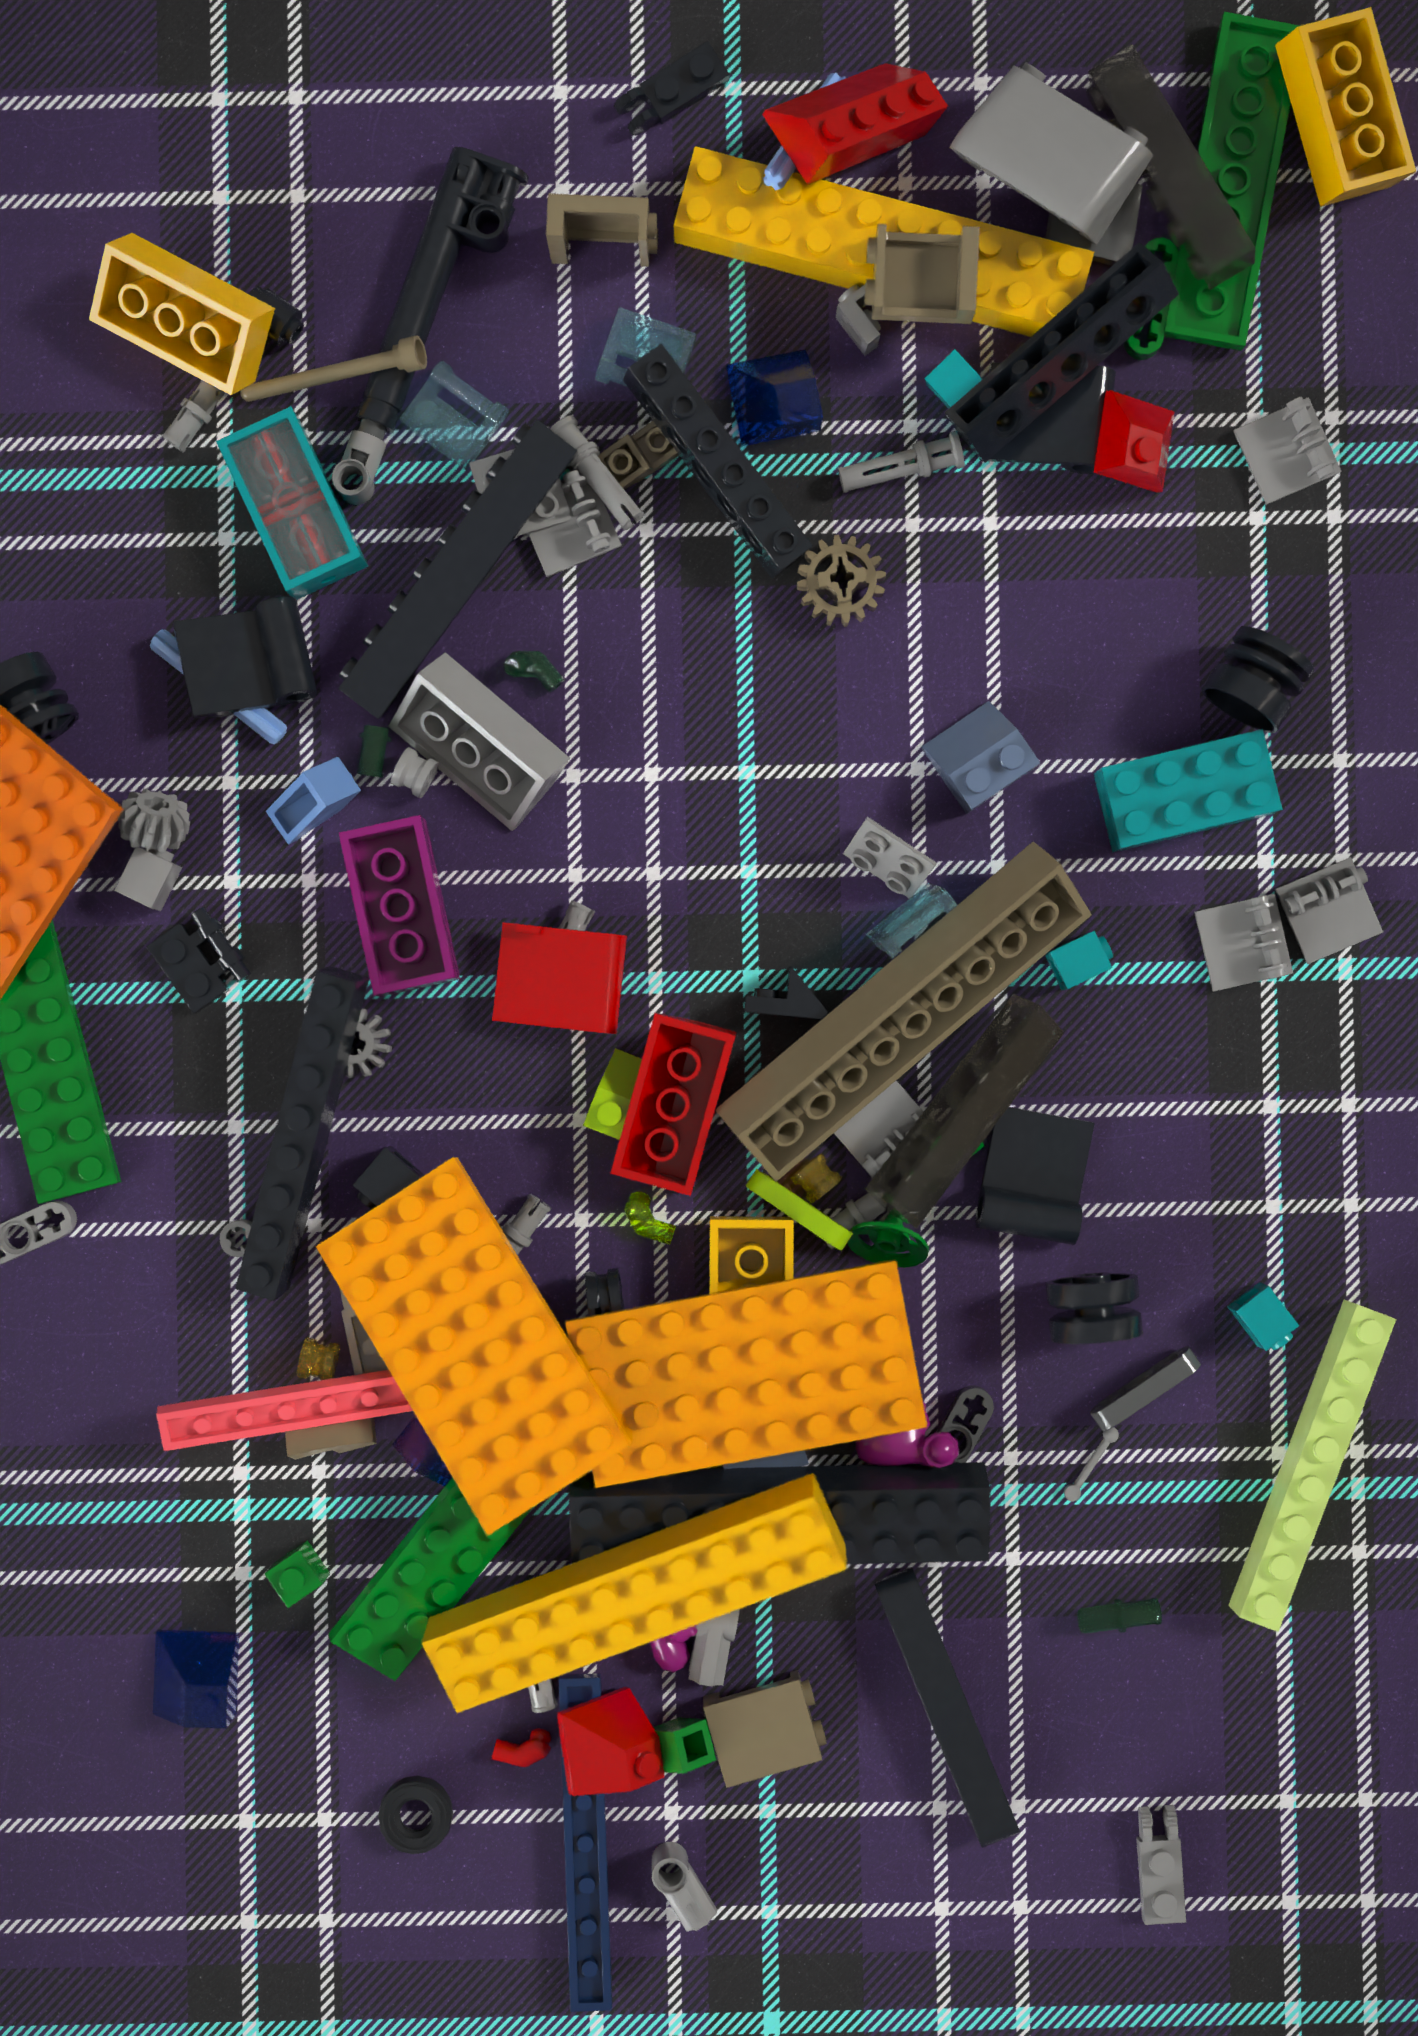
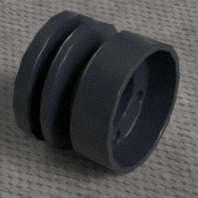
(1257, 679)
(29, 698)

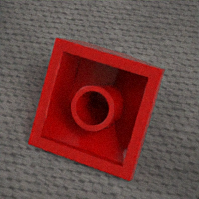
(1134, 441)
(609, 1745)

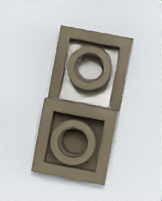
(638, 455)
(335, 1437)

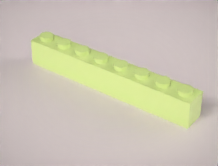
(1311, 1465)

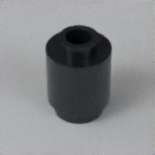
(286, 320)

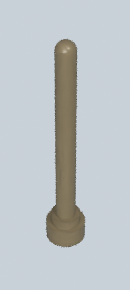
(406, 355)

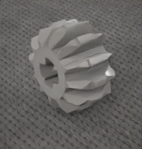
(154, 820)
(372, 1046)

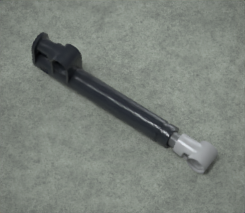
(470, 193)

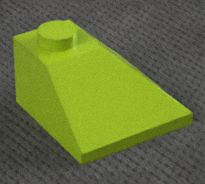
(613, 1095)

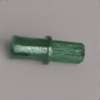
(1119, 1616)

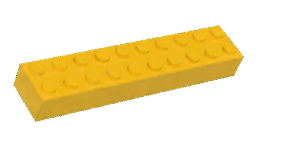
(825, 232)
(635, 1593)

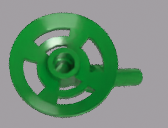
(888, 1238)

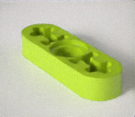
(799, 1209)

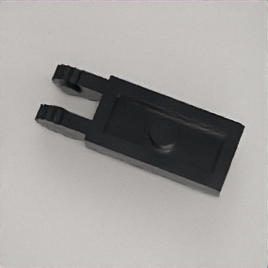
(674, 88)

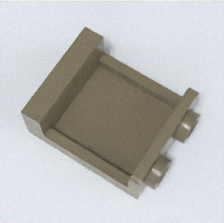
(599, 220)
(923, 276)
(764, 1729)

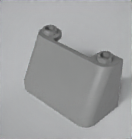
(1053, 151)

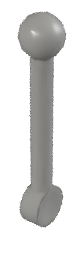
(1072, 1491)

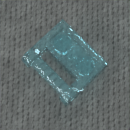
(634, 337)
(445, 426)
(911, 918)

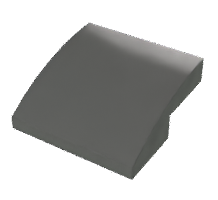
(1117, 238)

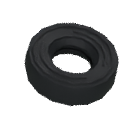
(412, 1840)

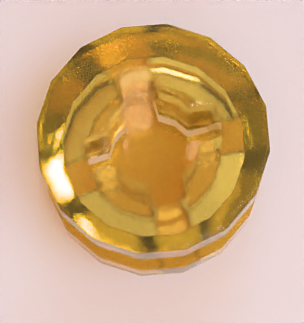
(815, 1178)
(318, 1359)

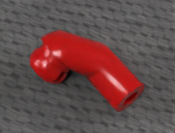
(526, 1753)

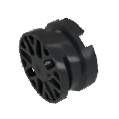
(604, 1292)

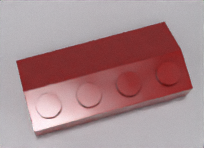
(855, 119)
(673, 1103)

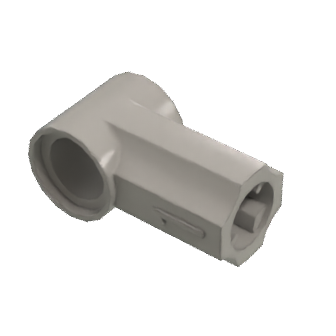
(712, 1649)
(682, 1887)

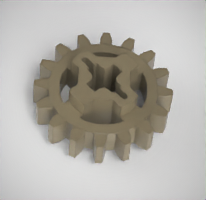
(823, 582)

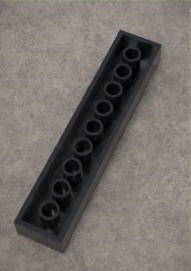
(880, 1510)

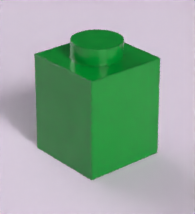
(297, 1574)
(685, 1744)

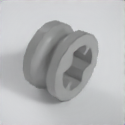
(228, 1243)

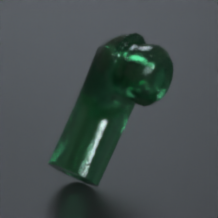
(533, 664)

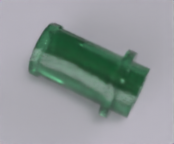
(373, 751)

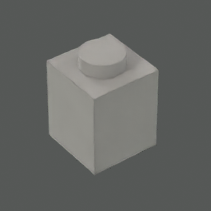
(149, 877)

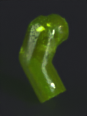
(643, 1221)

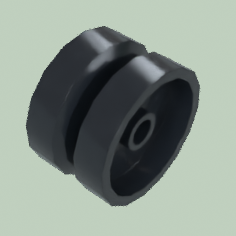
(1094, 1310)

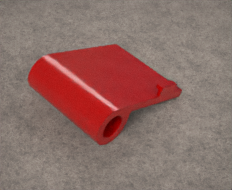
(559, 978)

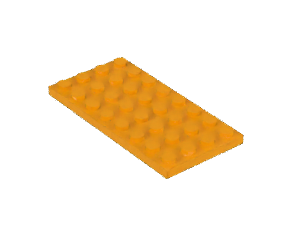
(473, 1345)
(754, 1371)

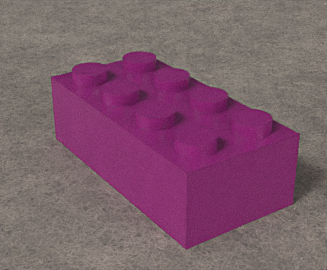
(399, 906)

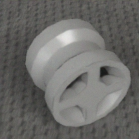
(414, 772)

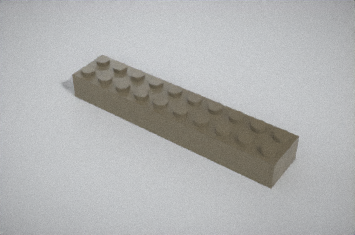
(905, 1010)

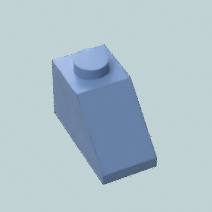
(313, 799)

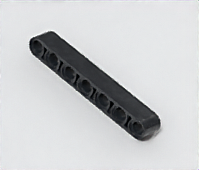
(946, 1707)

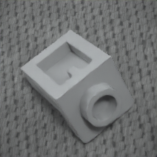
(856, 321)

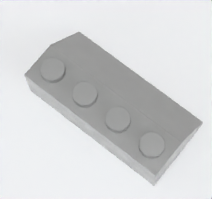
(478, 740)

